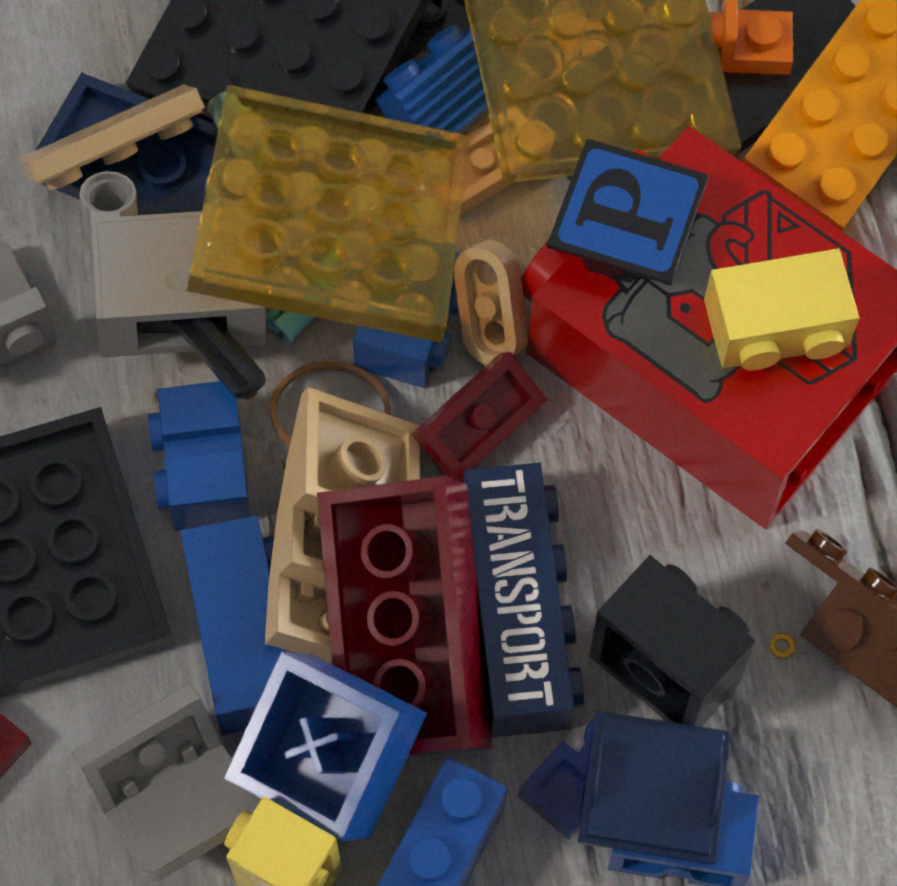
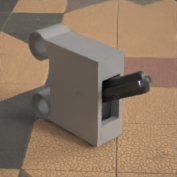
(143, 283)

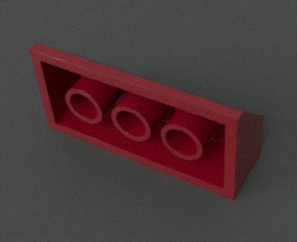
(409, 603)

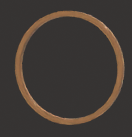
(339, 366)

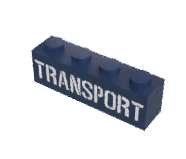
(520, 602)

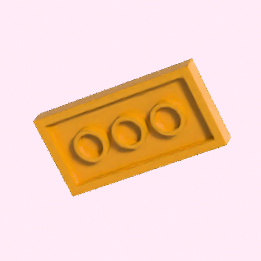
(839, 120)

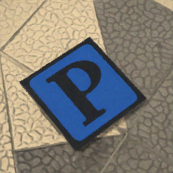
(627, 213)

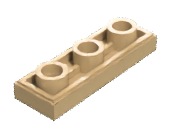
(113, 137)

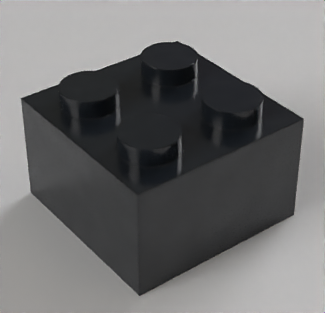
(671, 644)

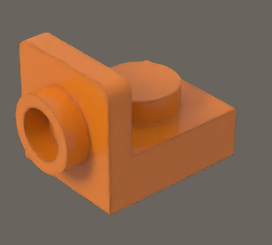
(753, 40)

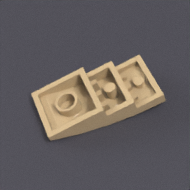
(329, 450)

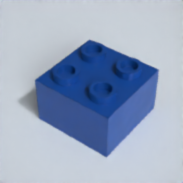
(325, 745)

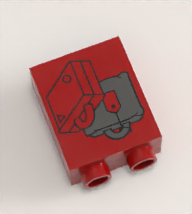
(653, 358)

